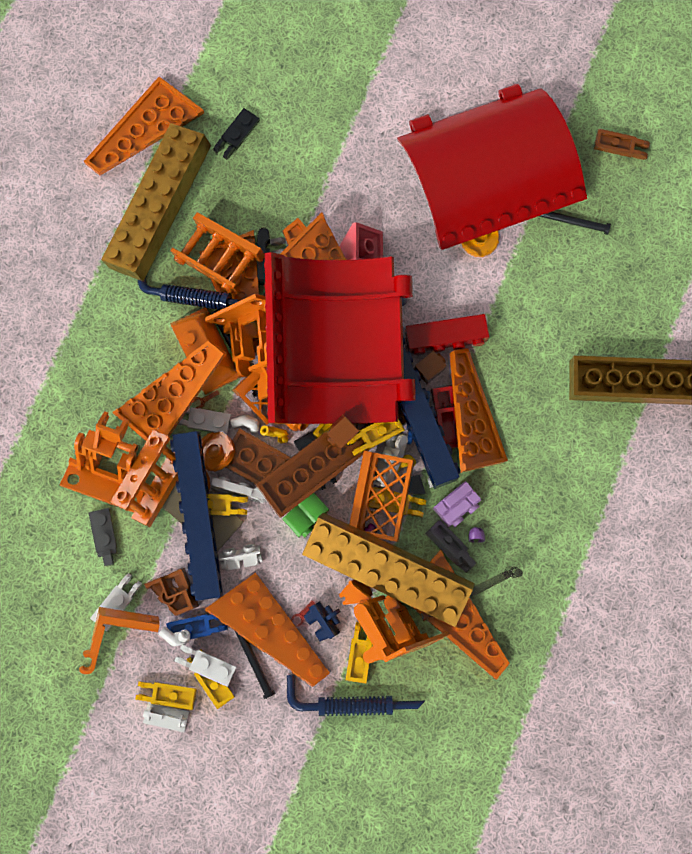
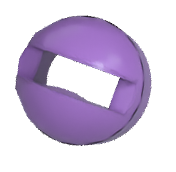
(476, 533)

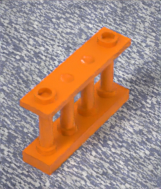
(219, 234)
(161, 486)

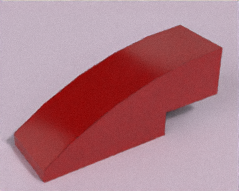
(445, 411)

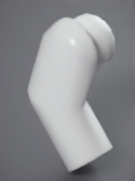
(246, 420)
(175, 639)

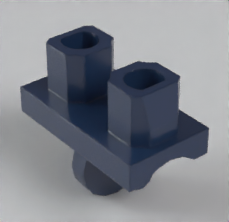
(326, 618)

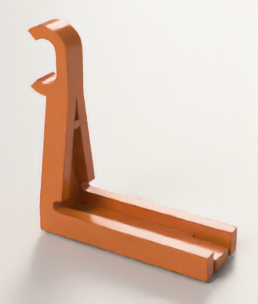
(116, 618)

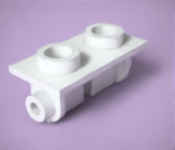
(247, 554)
(165, 717)

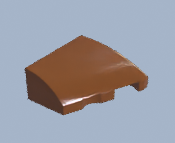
(177, 599)

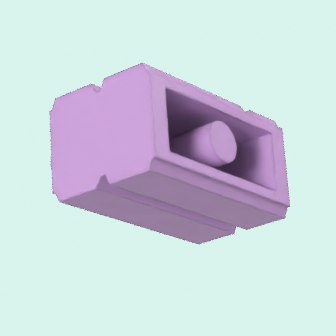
(456, 504)

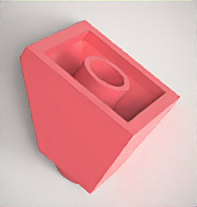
(362, 243)

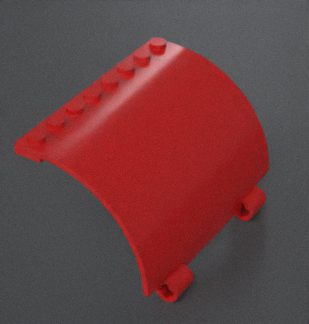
(495, 165)
(335, 340)

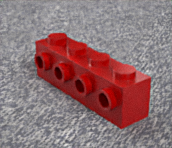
(447, 334)

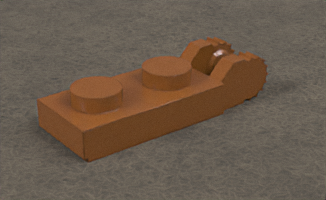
(620, 144)

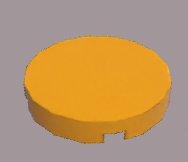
(482, 245)

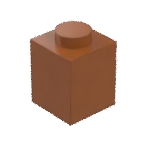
(431, 366)
(341, 432)

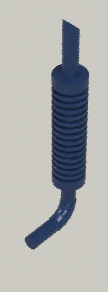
(189, 296)
(348, 706)

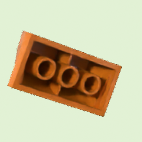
(194, 332)

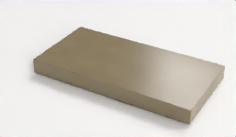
(224, 525)

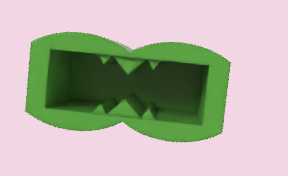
(305, 515)

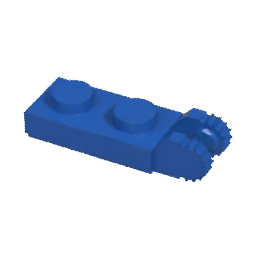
(197, 626)

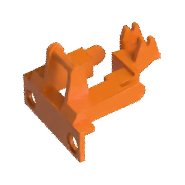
(238, 321)
(89, 452)
(372, 620)

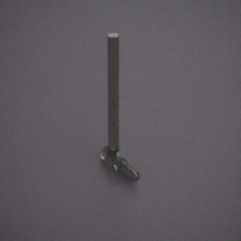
(510, 571)

